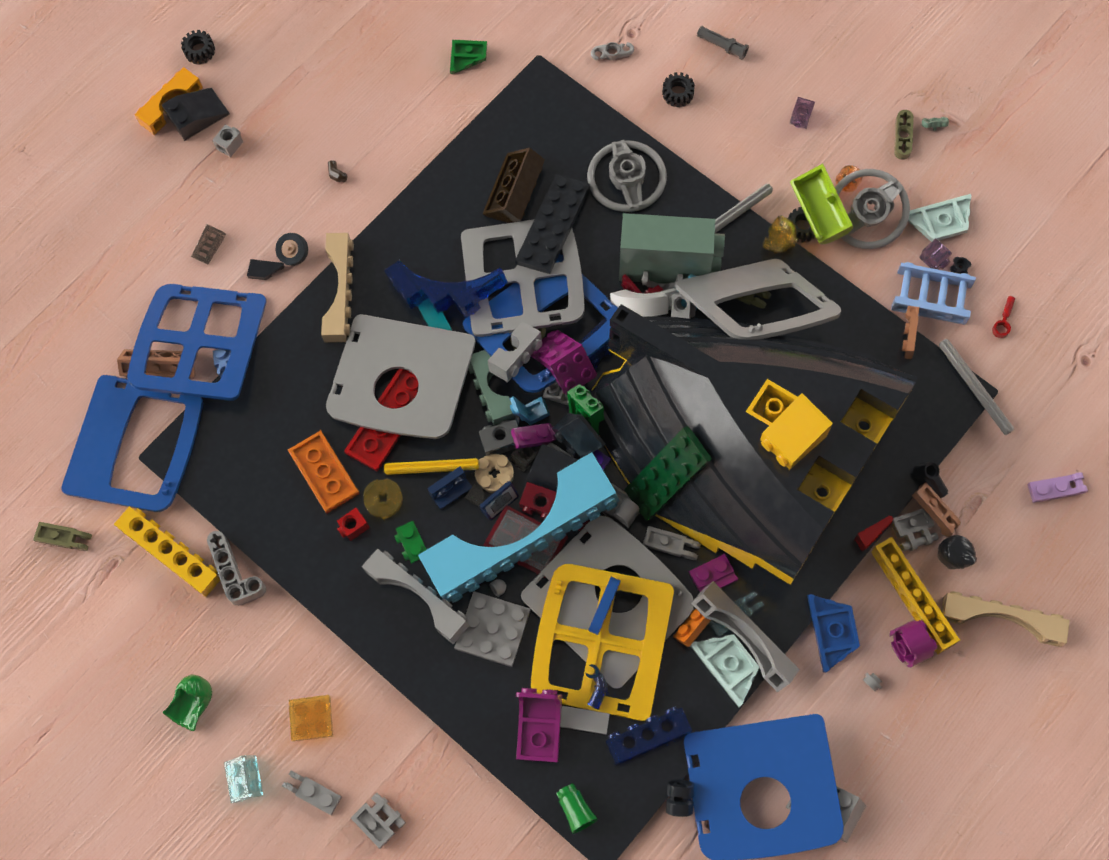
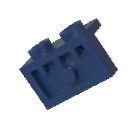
(449, 488)

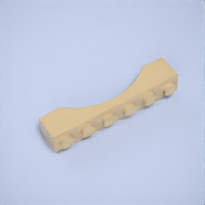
(335, 321)
(1046, 628)

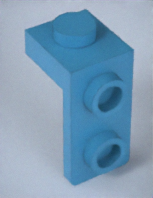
(530, 412)

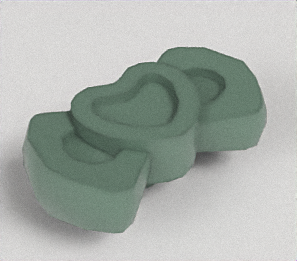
(935, 122)

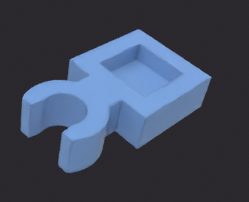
(220, 360)

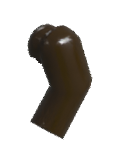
(336, 174)

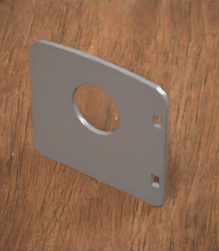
(432, 354)
(607, 548)

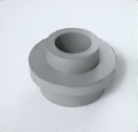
(873, 681)

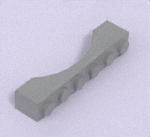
(385, 571)
(773, 663)

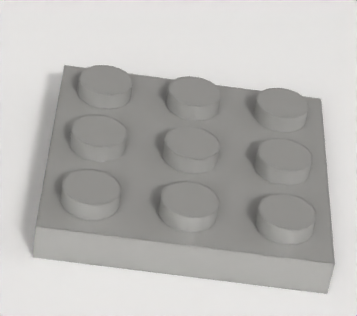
(493, 629)

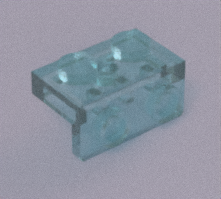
(243, 778)

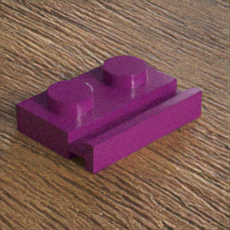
(716, 570)

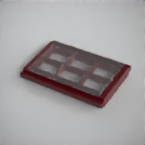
(515, 526)

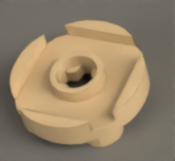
(491, 462)

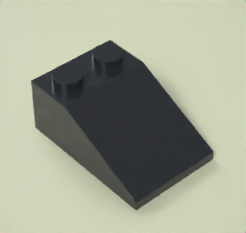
(194, 111)

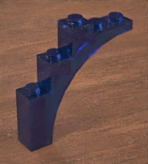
(442, 295)

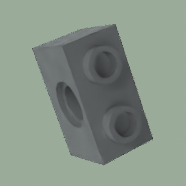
(494, 446)

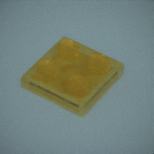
(310, 718)

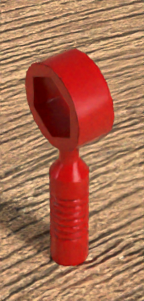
(1006, 314)

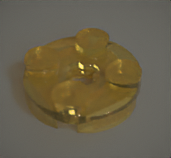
(372, 499)

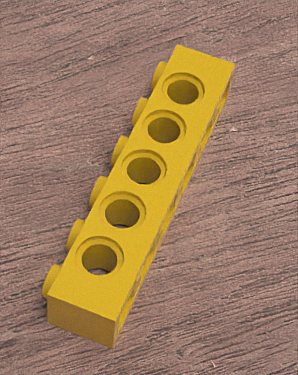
(133, 518)
(914, 593)

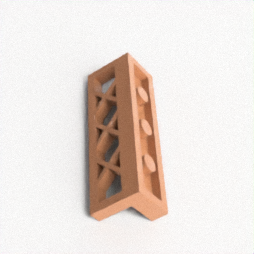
(159, 363)

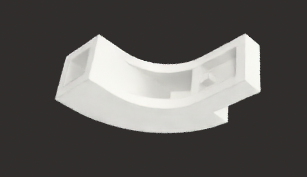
(644, 304)

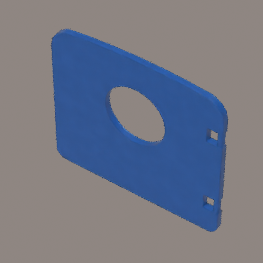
(781, 749)

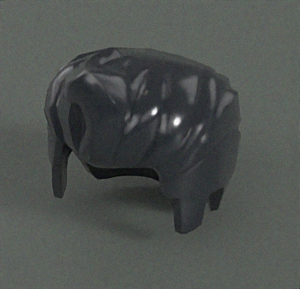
(956, 552)

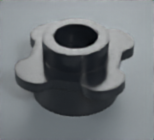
(960, 261)

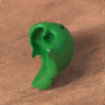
(189, 701)

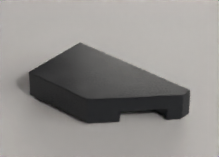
(263, 269)

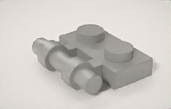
(912, 523)
(373, 825)

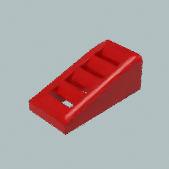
(869, 535)

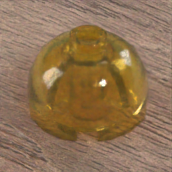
(781, 235)

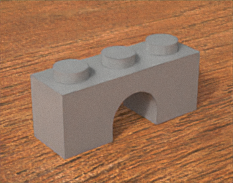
(507, 363)

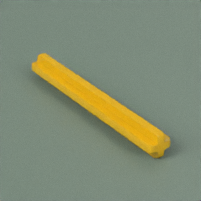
(431, 466)

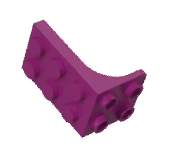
(565, 360)
(539, 725)

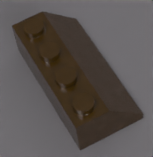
(514, 186)

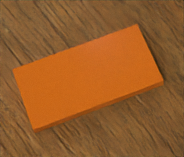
(323, 472)

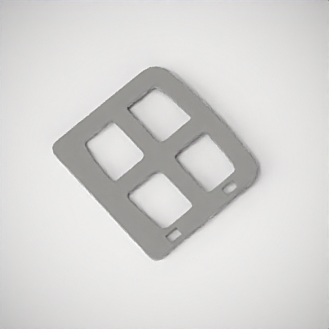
(482, 320)

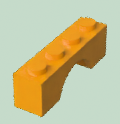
(152, 113)

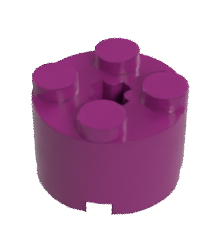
(913, 643)

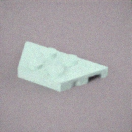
(942, 218)
(728, 664)

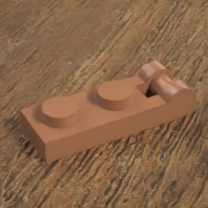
(937, 509)

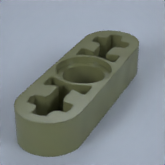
(908, 127)

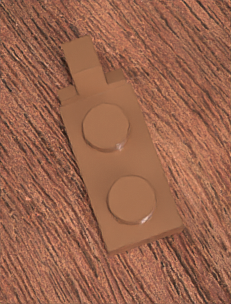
(910, 329)

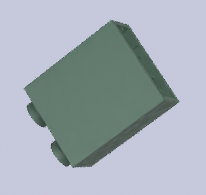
(669, 247)

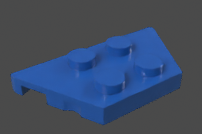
(833, 630)

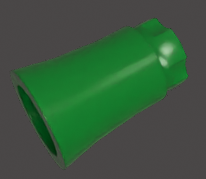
(575, 808)

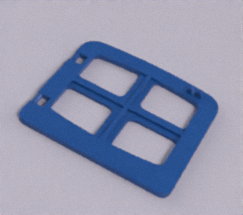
(240, 346)

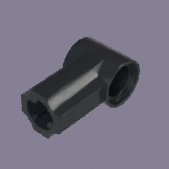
(929, 473)

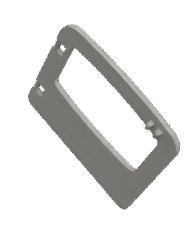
(728, 284)

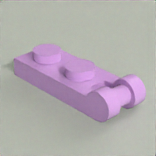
(1057, 487)

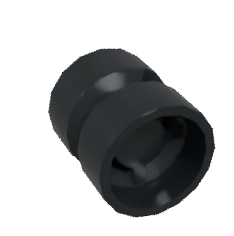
(679, 799)

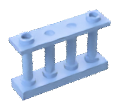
(931, 310)

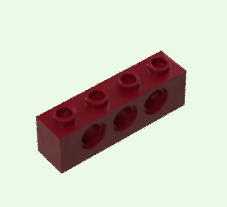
(532, 494)

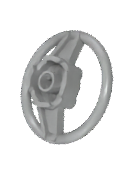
(627, 181)
(881, 198)

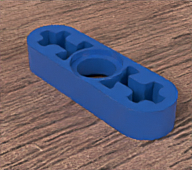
(604, 605)

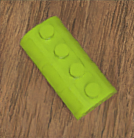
(822, 205)

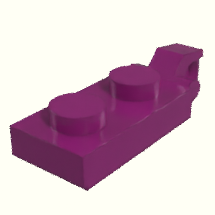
(533, 435)

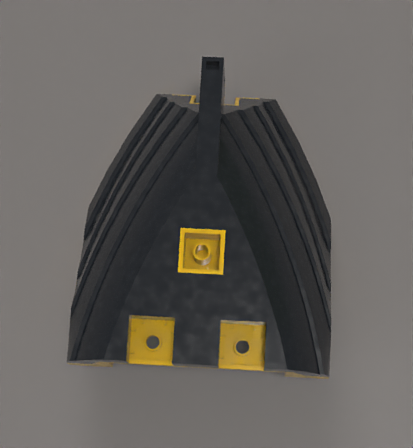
(728, 396)

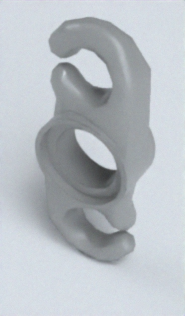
(619, 47)

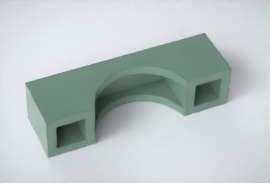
(497, 405)

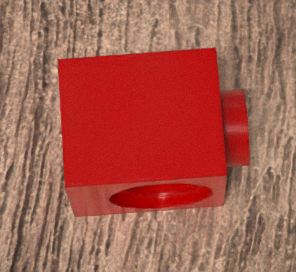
(353, 516)

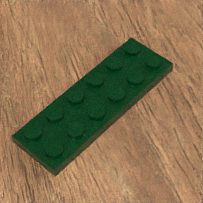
(668, 473)

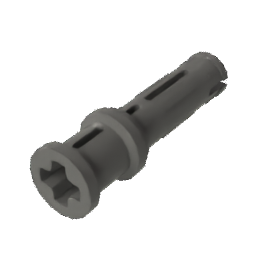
(730, 45)

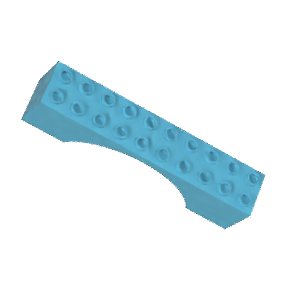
(580, 497)

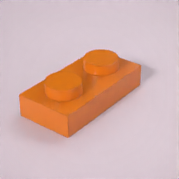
(691, 628)

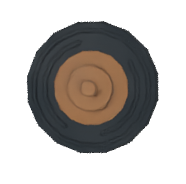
(291, 249)

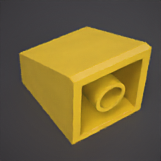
(796, 432)

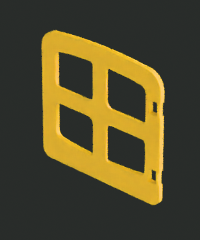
(648, 650)

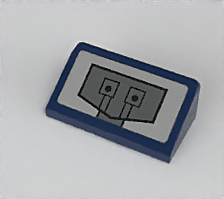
(498, 500)

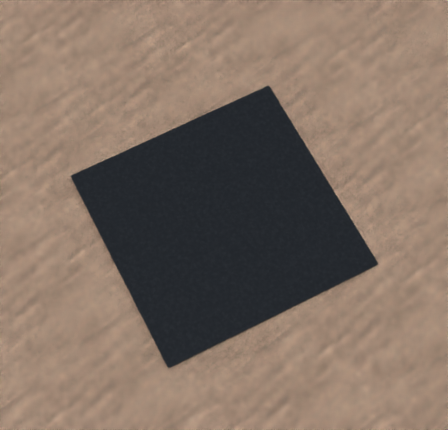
(262, 503)

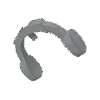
(645, 281)

